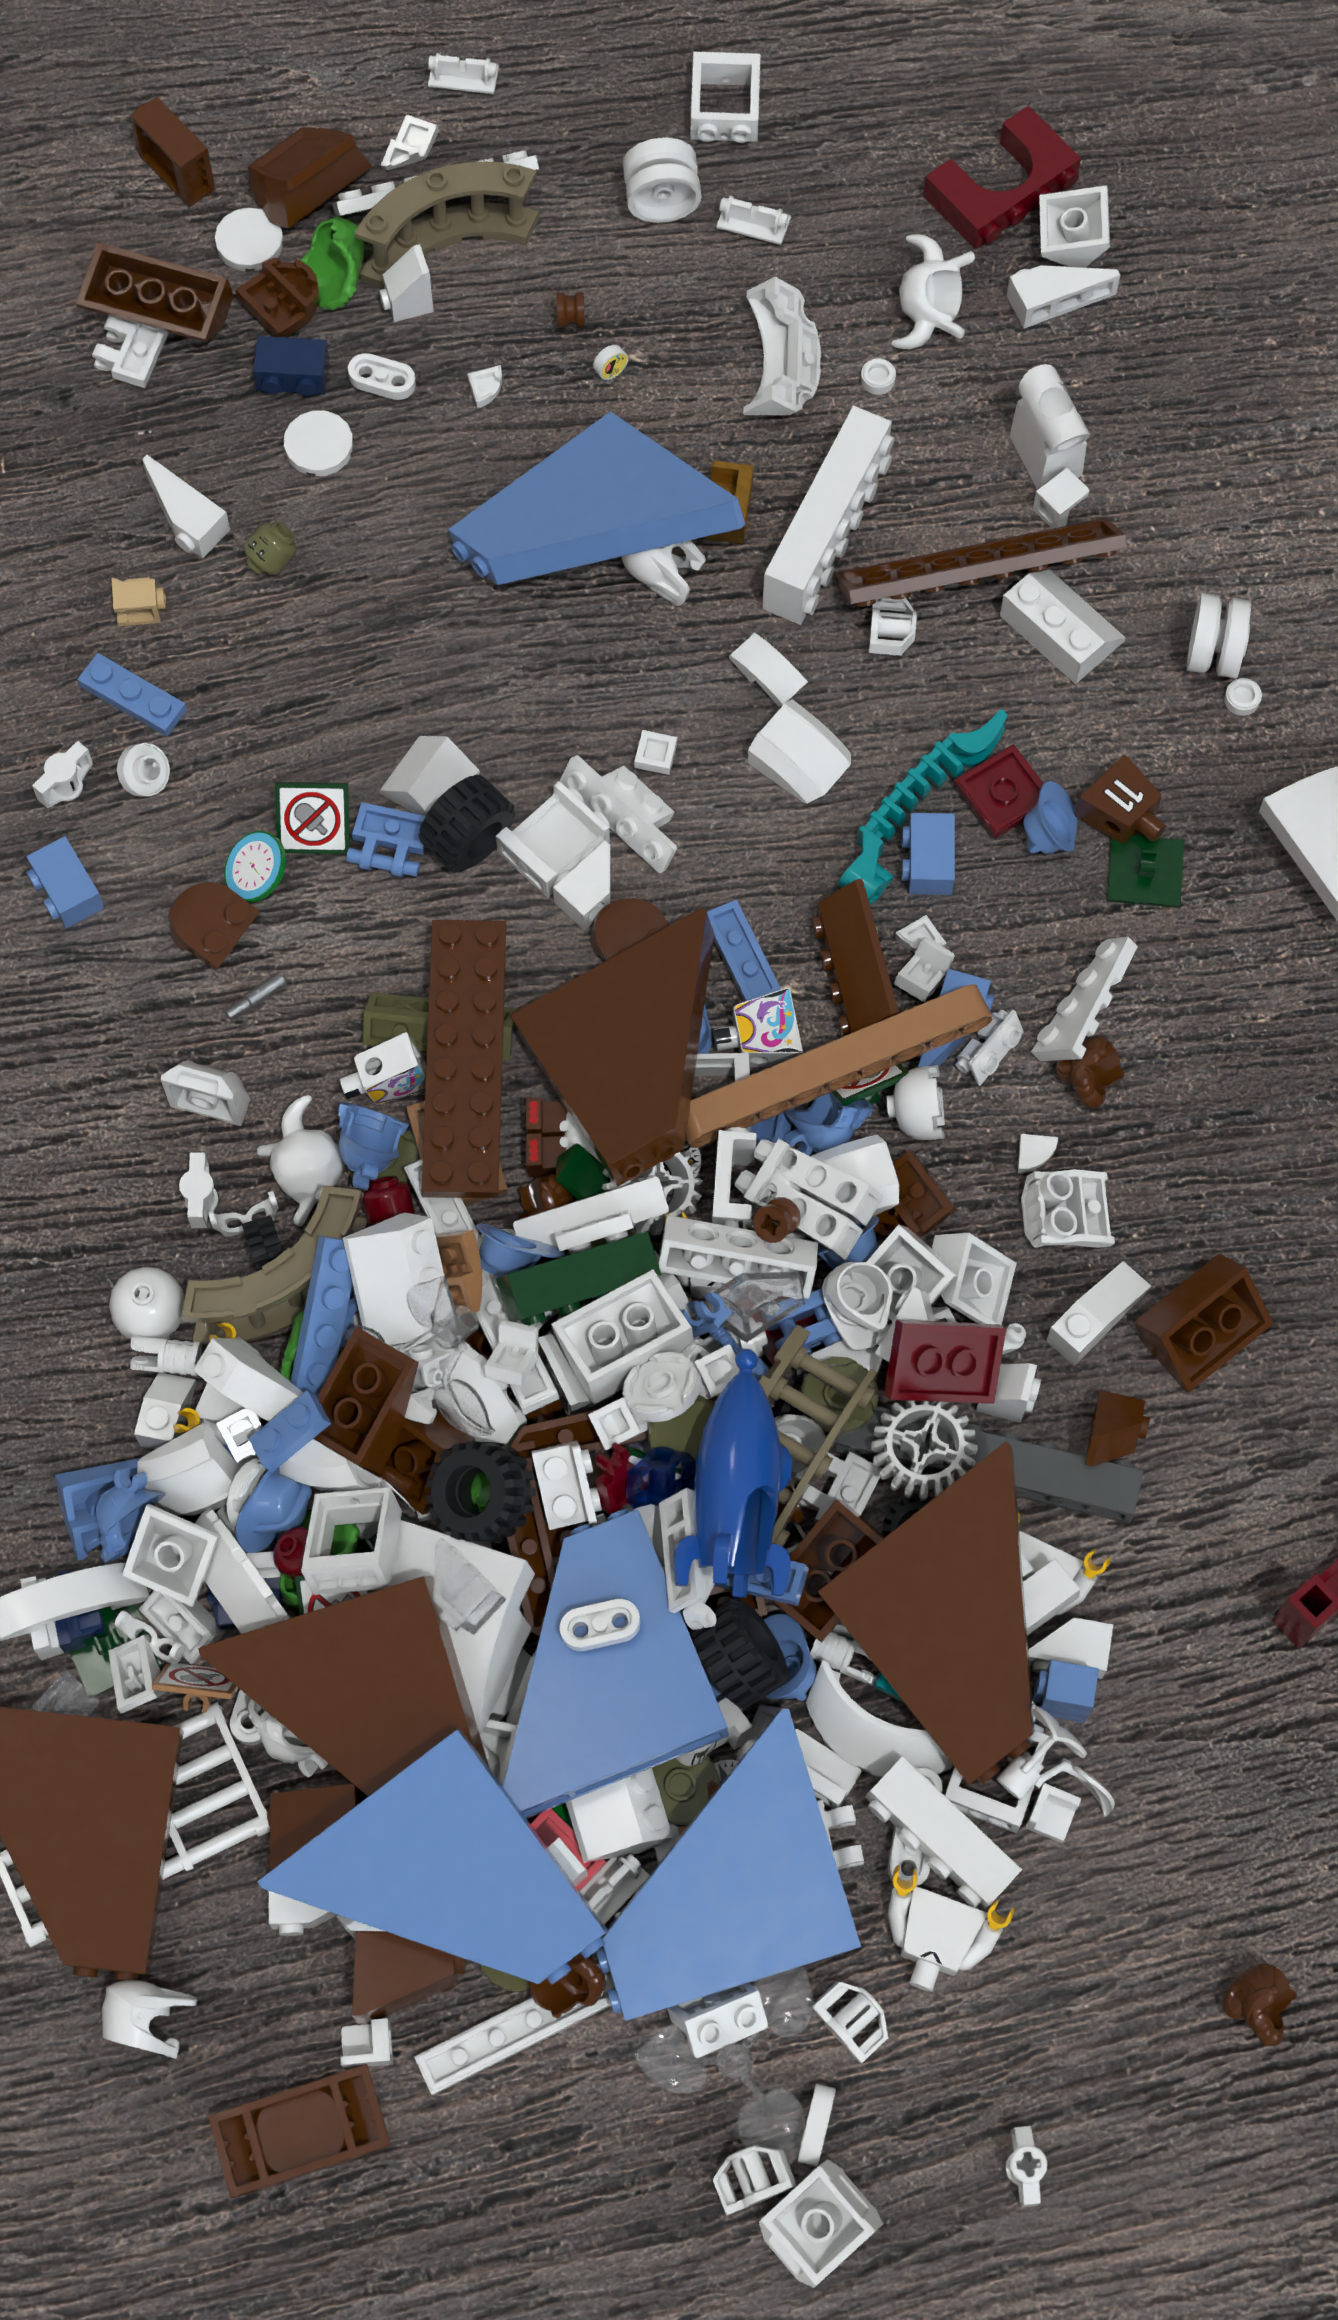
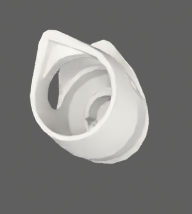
(659, 569)
(857, 1302)
(132, 2006)

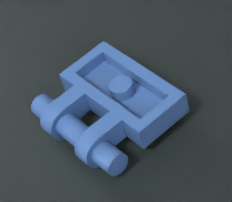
(388, 829)

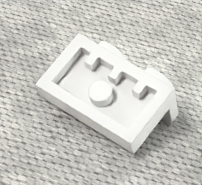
(565, 1486)
(720, 2018)

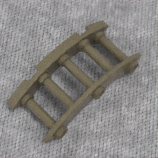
(393, 232)
(278, 1292)
(775, 1386)

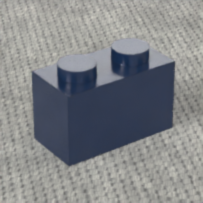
(291, 365)

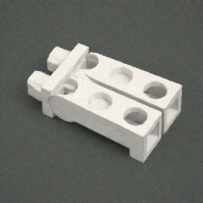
(790, 1171)

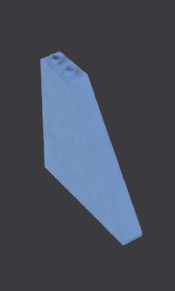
(590, 503)
(617, 1705)
(448, 1867)
(737, 1892)

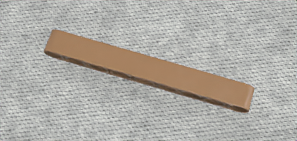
(837, 1064)

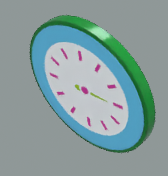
(255, 866)

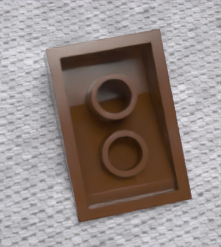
(367, 1400)

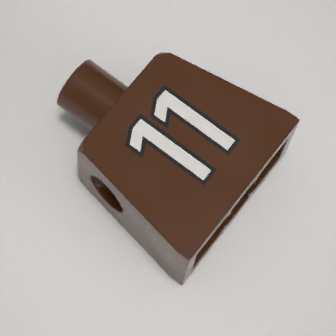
(1122, 803)

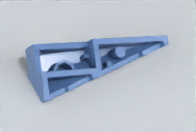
(78, 1500)

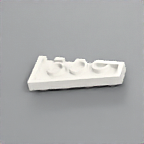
(1077, 1012)

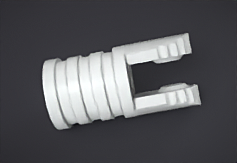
(172, 1357)
(839, 1653)

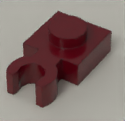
(613, 1482)

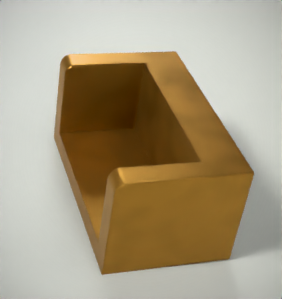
(739, 482)

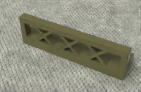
(410, 1015)

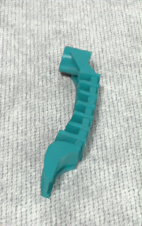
(951, 755)

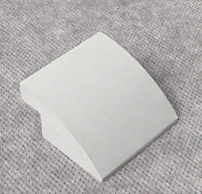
(1307, 826)
(493, 1650)

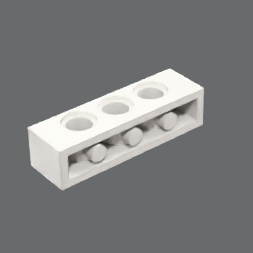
(724, 1252)

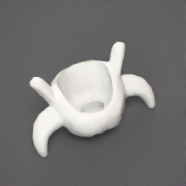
(931, 293)
(303, 1160)

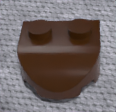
(281, 296)
(210, 921)
(624, 925)
(921, 1200)

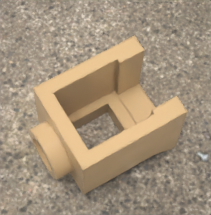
(137, 601)

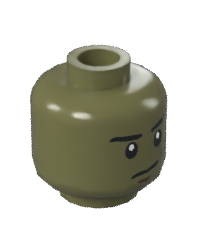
(270, 548)

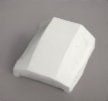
(1066, 1209)

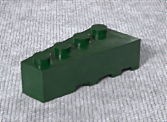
(574, 1278)

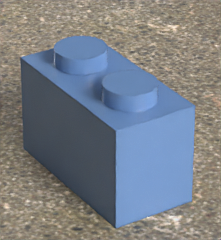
(930, 853)
(65, 883)
(1066, 1690)

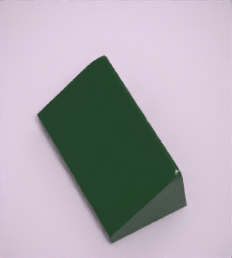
(580, 1172)

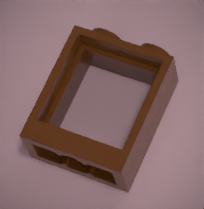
(172, 151)

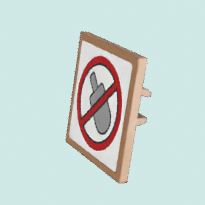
(194, 1682)

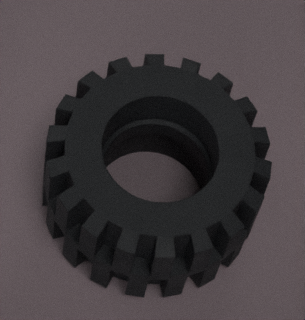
(465, 823)
(453, 1497)
(741, 1654)

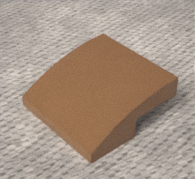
(462, 1267)

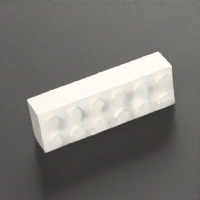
(827, 516)

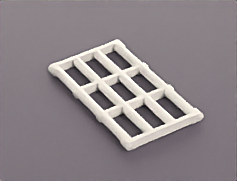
(186, 1859)

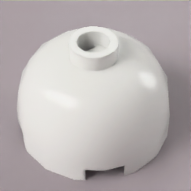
(918, 1104)
(147, 1303)

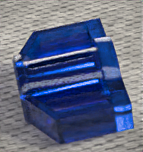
(661, 1476)

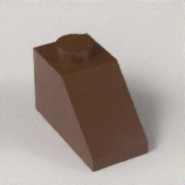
(1115, 1427)

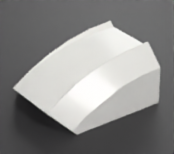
(799, 753)
(206, 1092)
(868, 1161)
(327, 1470)
(191, 1472)
(819, 2224)

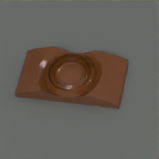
(299, 2131)

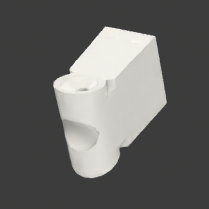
(1048, 427)

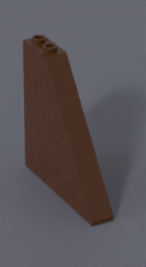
(627, 1045)
(948, 1617)
(358, 1680)
(90, 1830)

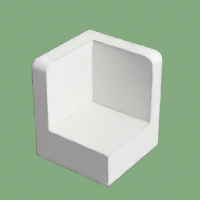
(1058, 497)
(1052, 1813)
(367, 2044)

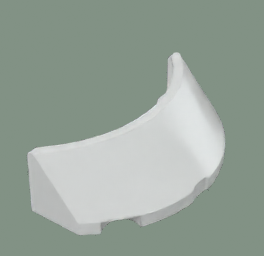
(789, 349)
(502, 1412)
(238, 1582)
(864, 1738)

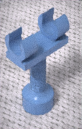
(711, 1323)

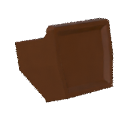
(304, 173)

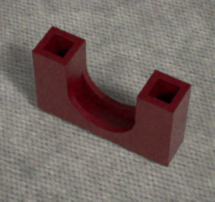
(983, 213)
(1310, 1607)

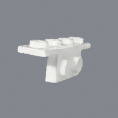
(629, 808)
(596, 1217)

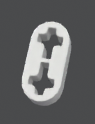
(816, 2125)

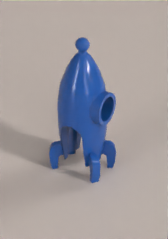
(738, 1488)

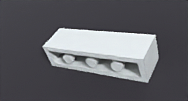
(943, 1834)

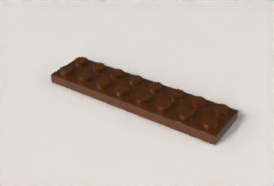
(980, 560)
(464, 1059)

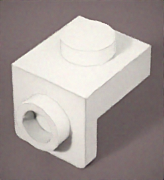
(925, 970)
(514, 1353)

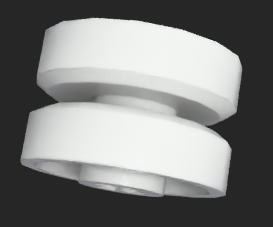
(661, 180)
(1222, 636)

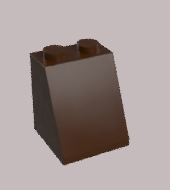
(304, 1814)
(397, 1974)

